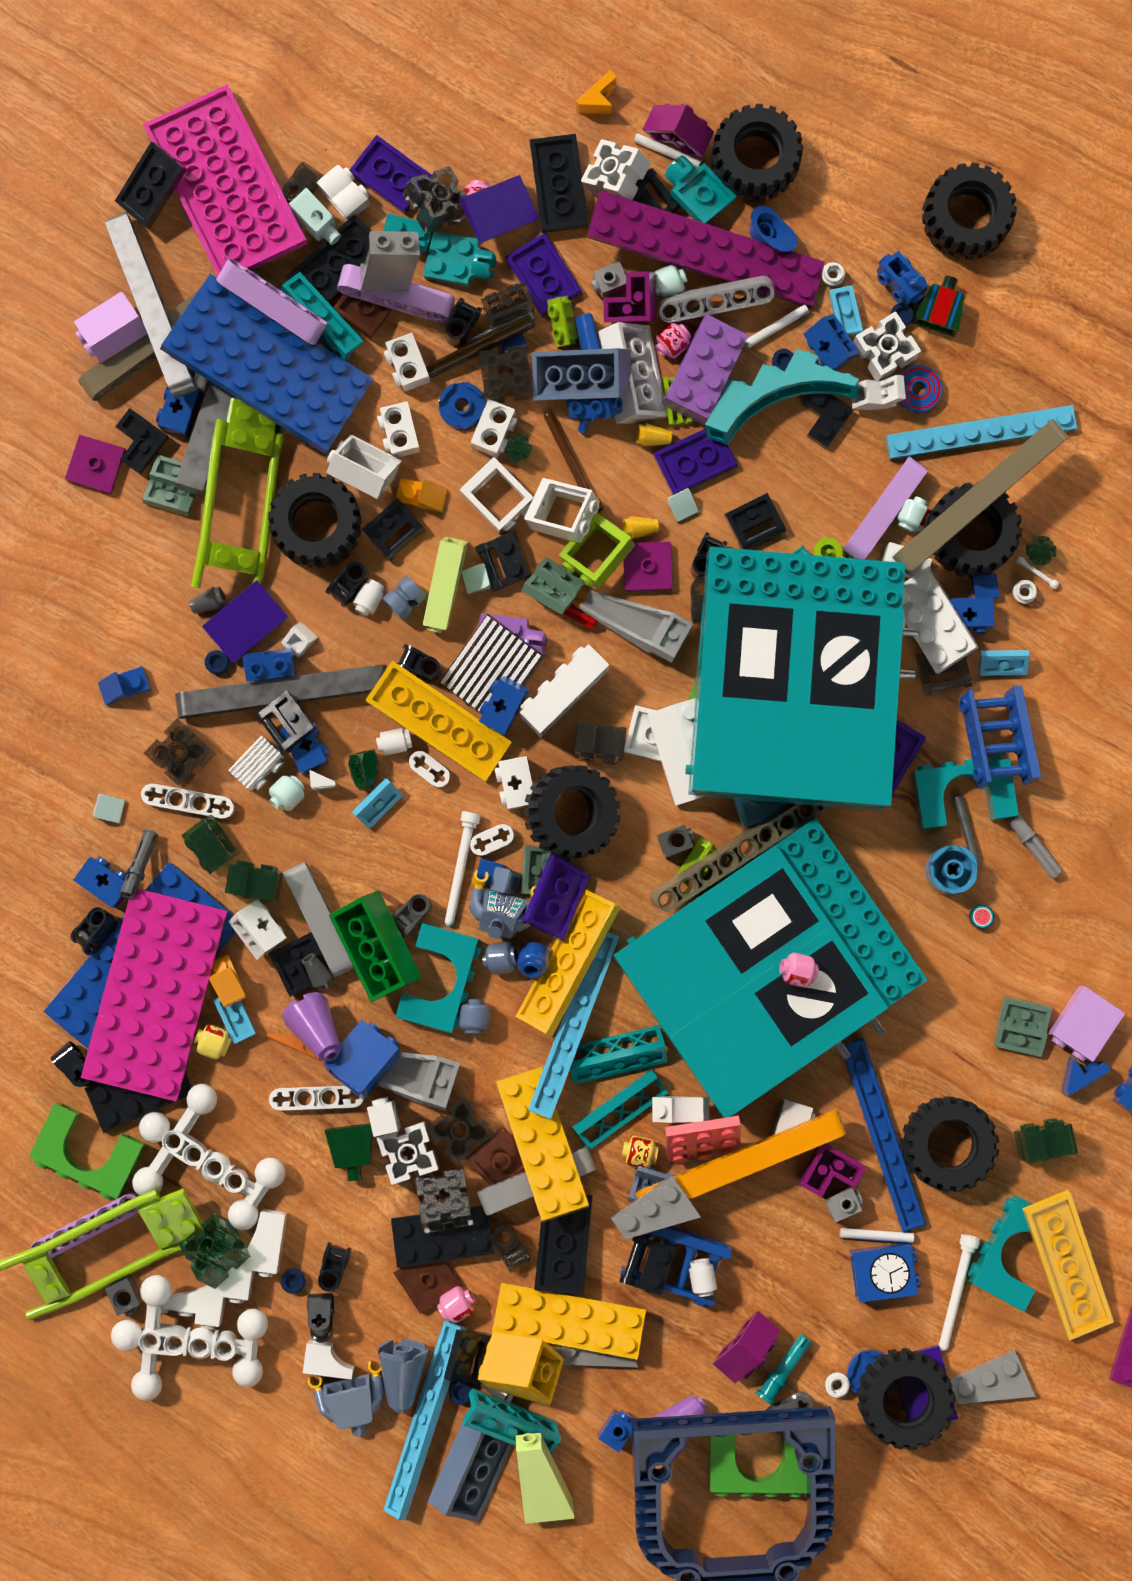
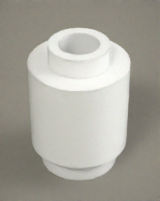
(368, 597)
(394, 741)
(702, 1277)

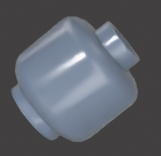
(500, 958)
(474, 1017)

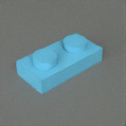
(845, 309)
(1004, 662)
(377, 803)
(236, 1020)

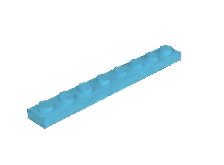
(977, 432)
(571, 1032)
(422, 1427)

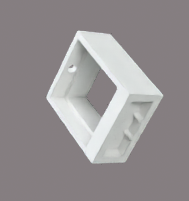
(363, 466)
(480, 480)
(542, 504)

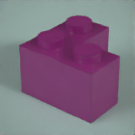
(679, 126)
(639, 303)
(828, 1163)
(748, 1348)

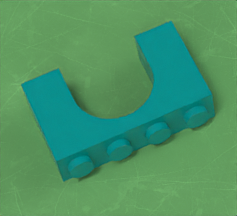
(931, 783)
(443, 1012)
(989, 1271)

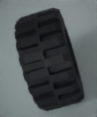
(764, 124)
(978, 183)
(304, 491)
(998, 553)
(601, 811)
(982, 1149)
(924, 1426)

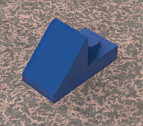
(124, 685)
(1077, 1079)

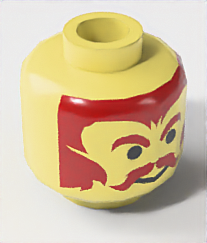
(212, 1041)
(640, 1152)

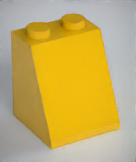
(521, 1367)

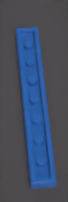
(883, 1136)

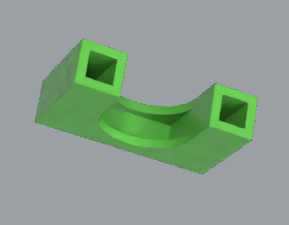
(53, 1152)
(728, 1478)

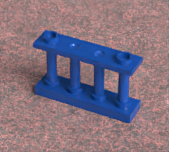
(1019, 726)
(694, 1243)

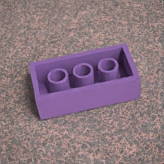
(704, 369)

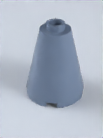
(401, 1371)

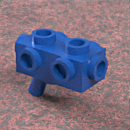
(902, 278)
(590, 409)

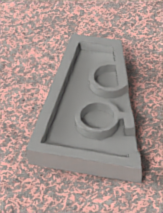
(656, 1210)
(589, 1358)
(992, 1381)

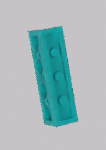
(338, 335)
(619, 1059)
(613, 1103)
(493, 1421)

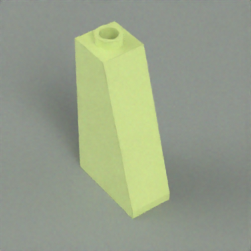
(444, 583)
(542, 1485)

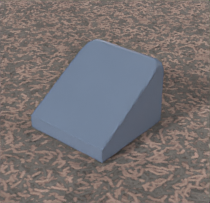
(505, 881)

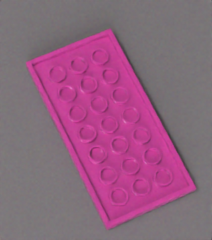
(227, 182)
(154, 994)

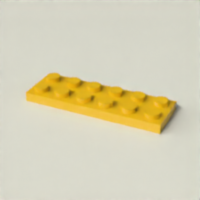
(438, 721)
(568, 963)
(542, 1149)
(1068, 1265)
(569, 1321)

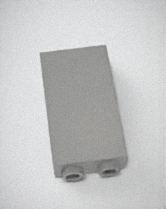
(390, 261)

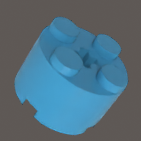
(965, 870)

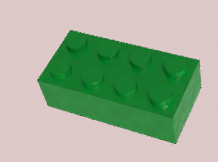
(375, 946)

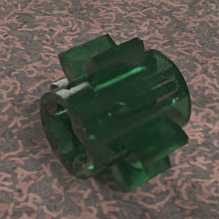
(518, 448)
(1041, 550)

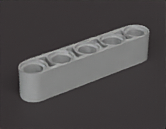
(724, 290)
(317, 917)
(518, 1189)

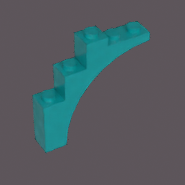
(772, 385)

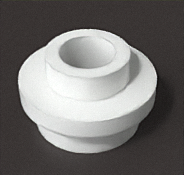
(833, 267)
(1029, 586)
(840, 1392)

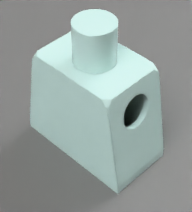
(314, 217)

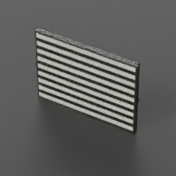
(488, 657)

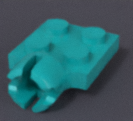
(698, 190)
(457, 260)

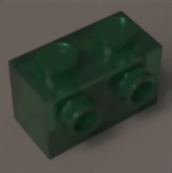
(210, 844)

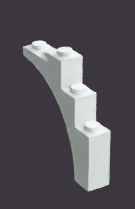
(265, 1258)

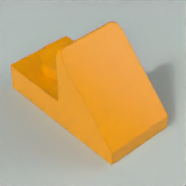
(593, 99)
(422, 494)
(226, 981)

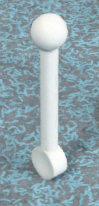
(1053, 583)

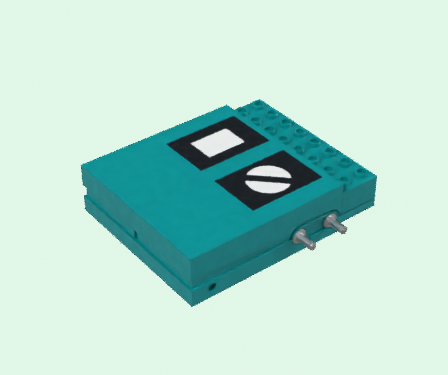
(798, 679)
(718, 978)

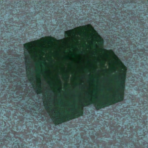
(254, 882)
(1045, 1141)
(214, 1250)

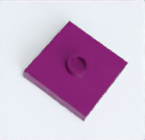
(95, 464)
(648, 567)

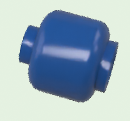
(533, 960)

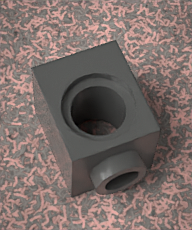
(665, 841)
(125, 1285)

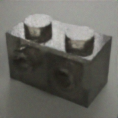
(507, 304)

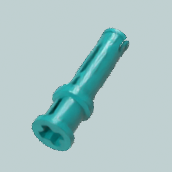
(777, 1379)

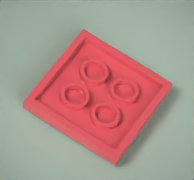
(702, 1139)

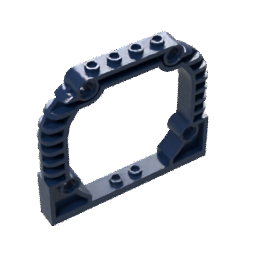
(661, 1438)

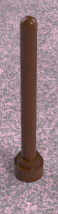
(567, 454)

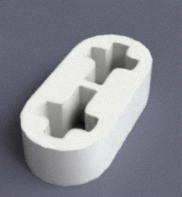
(433, 764)
(489, 834)

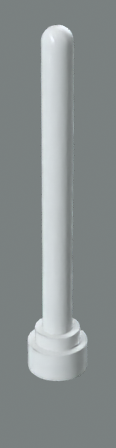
(469, 821)
(968, 1245)

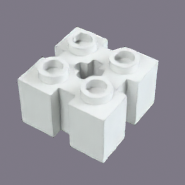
(615, 170)
(888, 333)
(401, 1166)

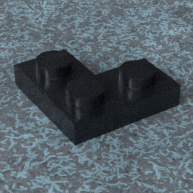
(831, 414)
(146, 440)
(289, 962)

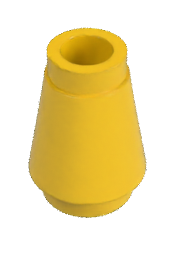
(652, 435)
(639, 526)

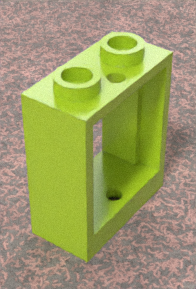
(624, 546)

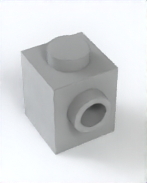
(609, 280)
(843, 1203)

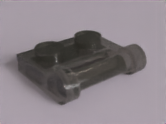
(926, 670)

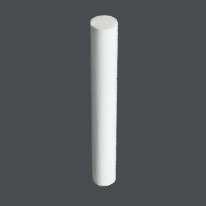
(664, 149)
(776, 326)
(876, 1235)

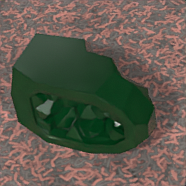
(363, 768)

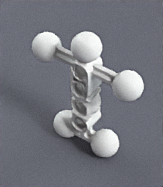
(156, 1128)
(147, 1383)

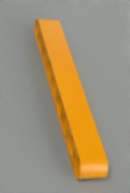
(758, 1155)

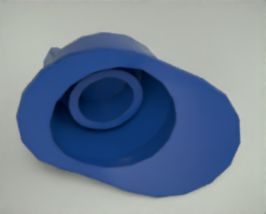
(771, 229)

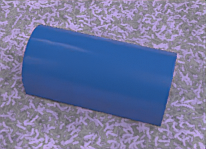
(587, 332)

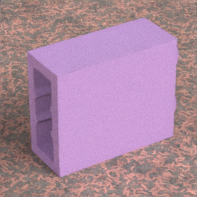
(110, 328)
(1085, 1024)

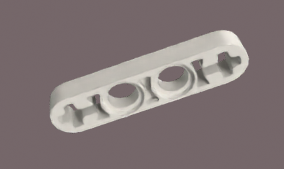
(188, 801)
(316, 1101)

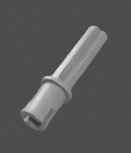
(1029, 838)

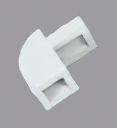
(879, 394)

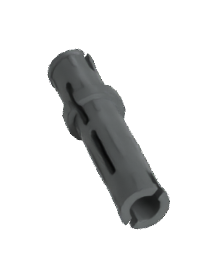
(135, 872)

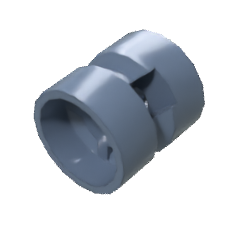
(404, 598)

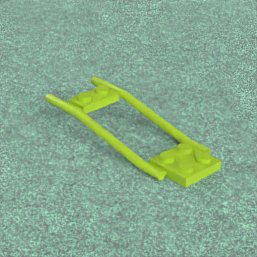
(253, 433)
(166, 1217)

